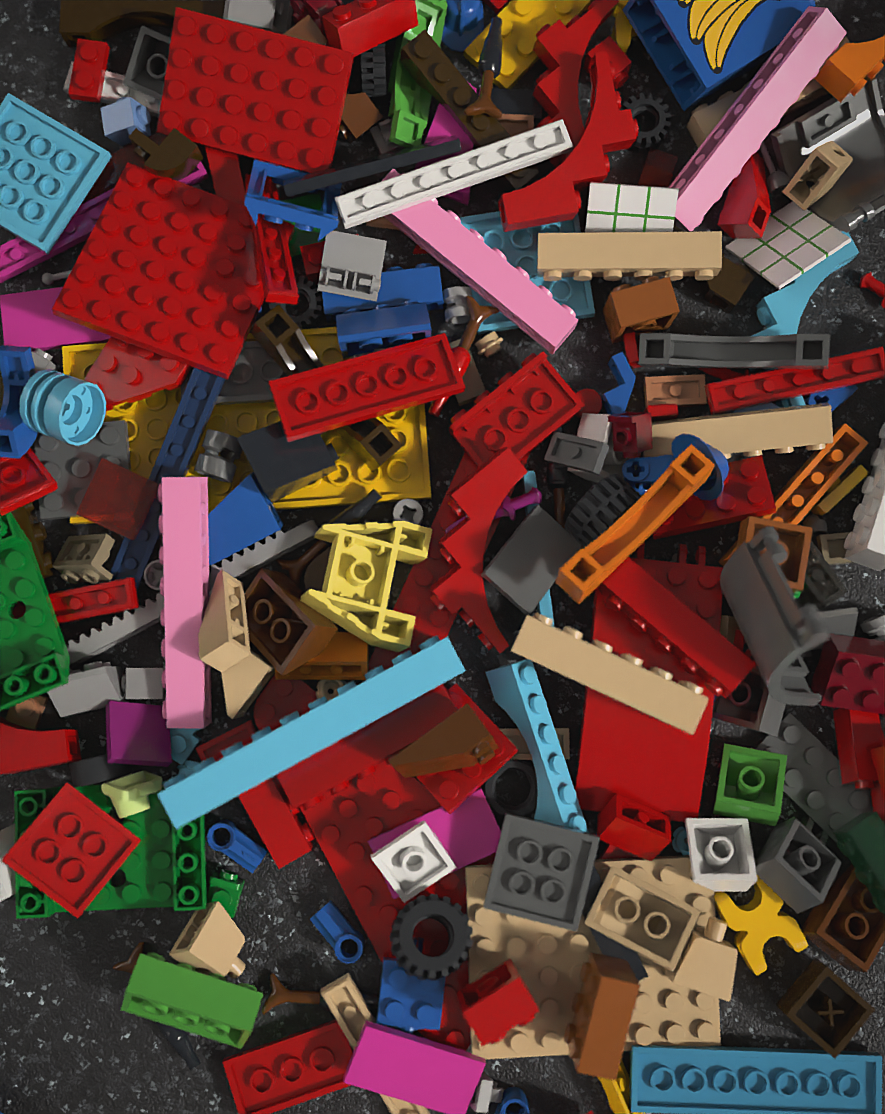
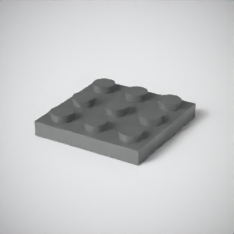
(76, 465)
(541, 871)

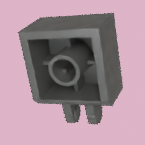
(797, 864)

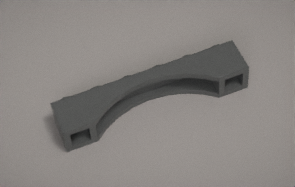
(768, 352)

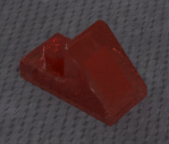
(657, 169)

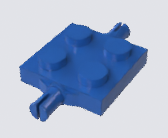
(408, 1000)

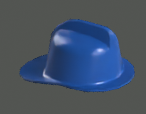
(462, 23)
(714, 485)

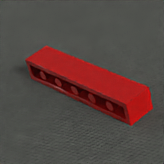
(676, 628)
(364, 749)

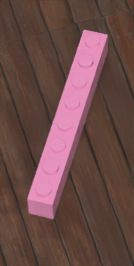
(755, 114)
(486, 271)
(185, 600)

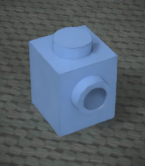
(123, 117)

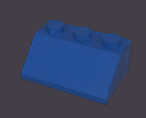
(382, 327)

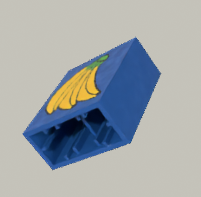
(710, 42)

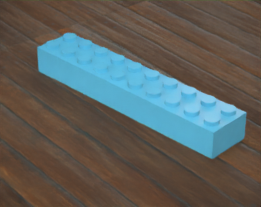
(307, 734)

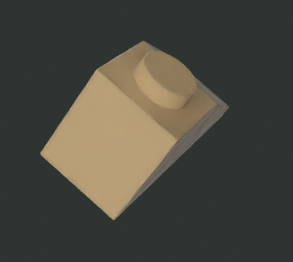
(224, 627)

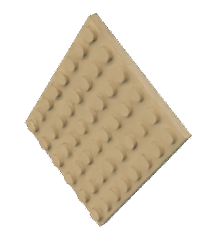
(553, 958)

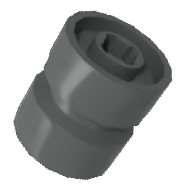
(222, 466)

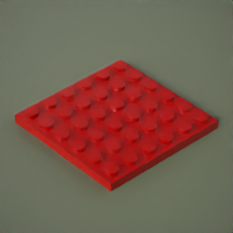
(169, 272)

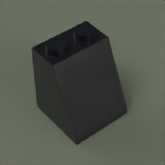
(285, 465)

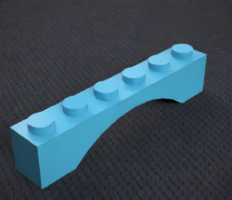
(521, 696)

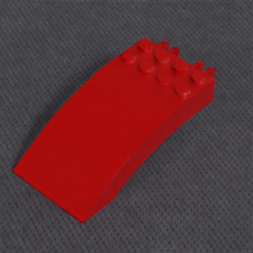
(627, 748)

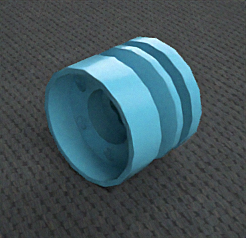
(62, 407)

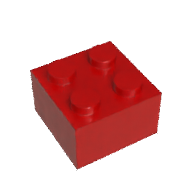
(497, 1003)

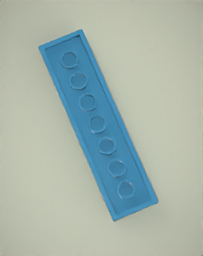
(753, 1081)

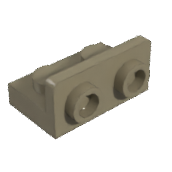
(83, 558)

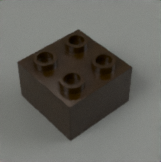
(825, 1007)

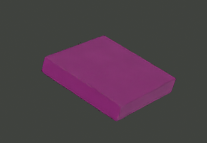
(137, 734)

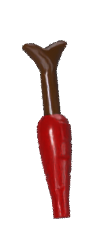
(461, 352)

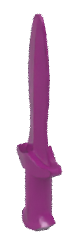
(509, 506)

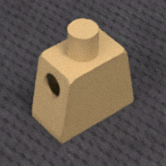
(823, 168)
(211, 943)
(707, 962)

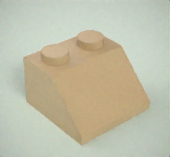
(245, 682)

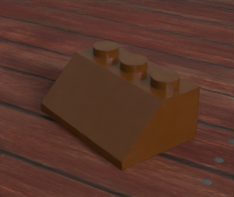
(282, 624)

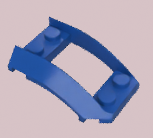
(277, 210)

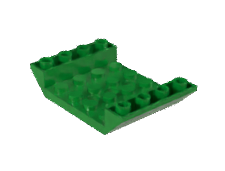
(33, 646)
(159, 872)

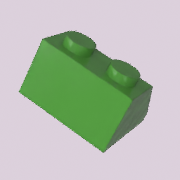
(750, 784)

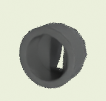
(816, 522)

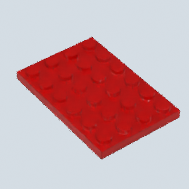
(254, 91)

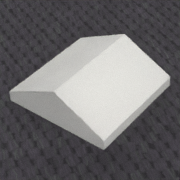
(413, 861)

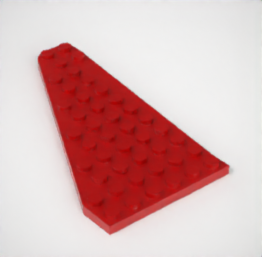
(343, 829)

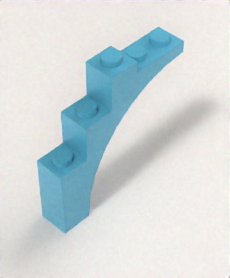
(784, 308)

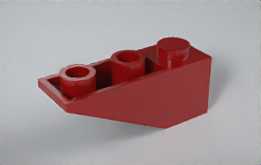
(747, 202)

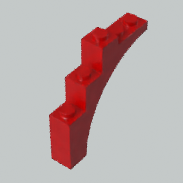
(562, 53)
(605, 131)
(478, 501)
(855, 736)
(34, 749)

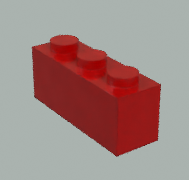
(368, 23)
(277, 821)

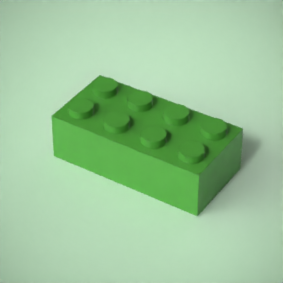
(192, 1000)

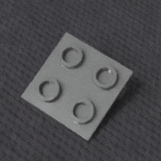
(352, 265)

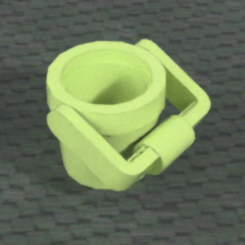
(132, 791)

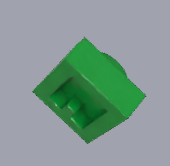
(226, 889)

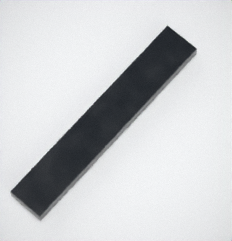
(371, 165)

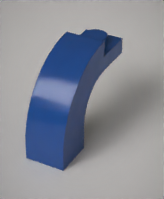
(16, 370)

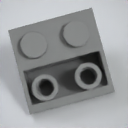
(262, 14)
(88, 689)

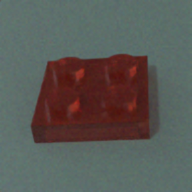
(118, 499)

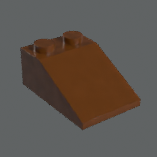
(450, 745)
(847, 924)

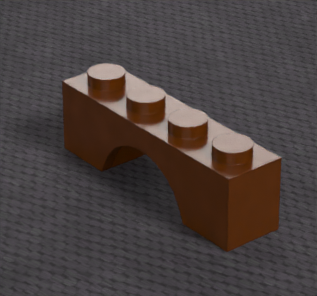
(358, 110)

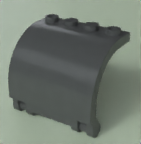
(859, 130)
(771, 617)

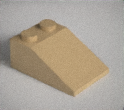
(642, 918)

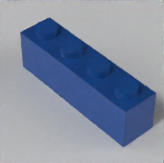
(396, 287)

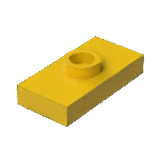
(838, 490)

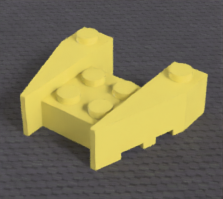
(361, 579)

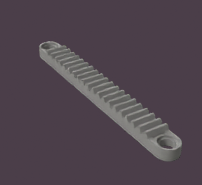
(145, 617)

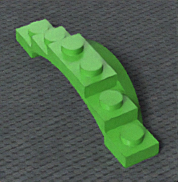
(410, 101)

